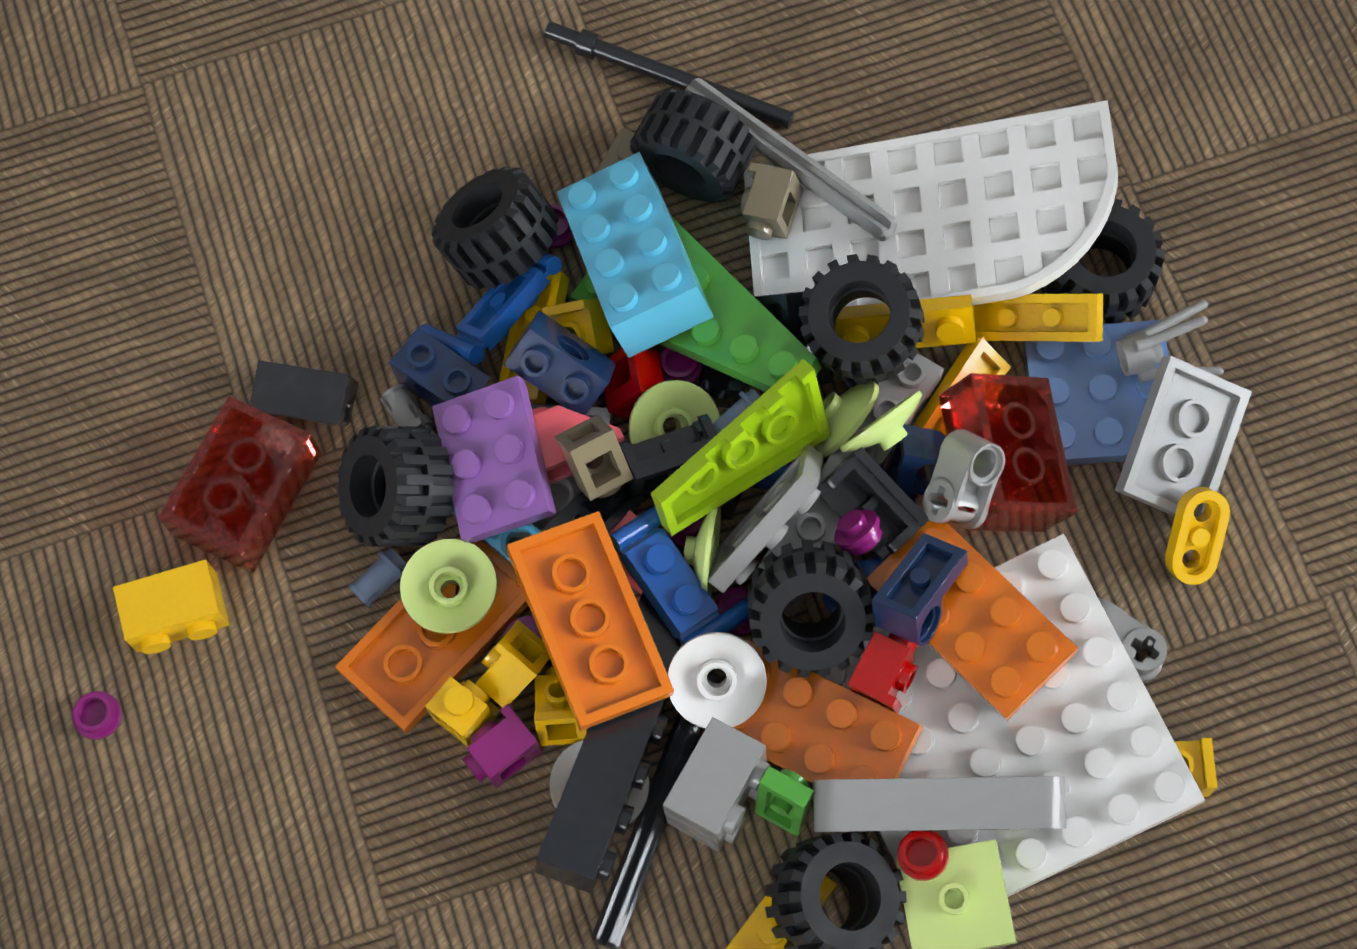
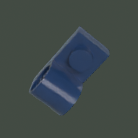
(914, 459)
(913, 594)

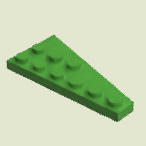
(743, 334)

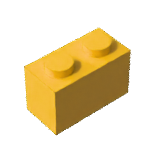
(171, 607)

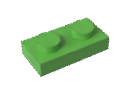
(784, 799)

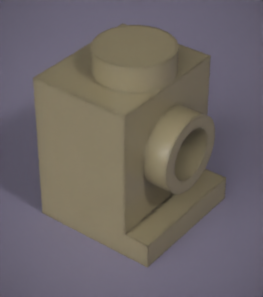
(770, 201)
(595, 441)

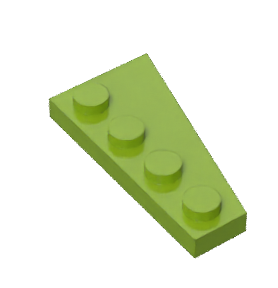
(746, 450)

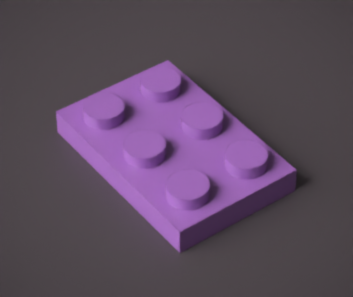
(494, 460)

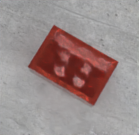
(1022, 420)
(240, 484)

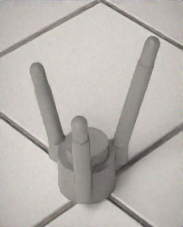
(1143, 349)

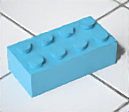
(634, 255)

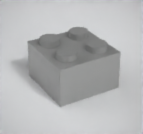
(716, 785)

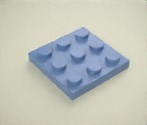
(1091, 393)

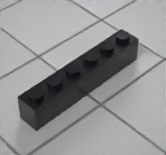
(602, 781)

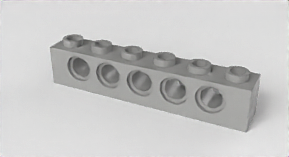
(820, 521)

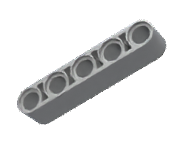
(939, 804)

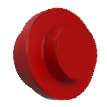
(923, 855)

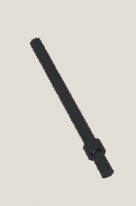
(590, 46)

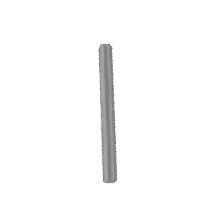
(808, 171)

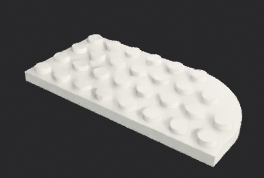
(973, 206)

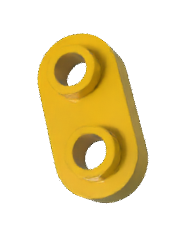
(1201, 534)

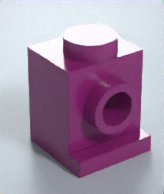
(501, 749)

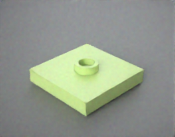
(963, 905)

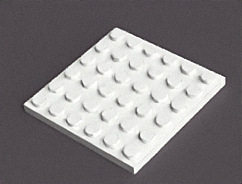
(1083, 725)

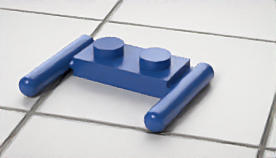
(497, 312)
(670, 581)

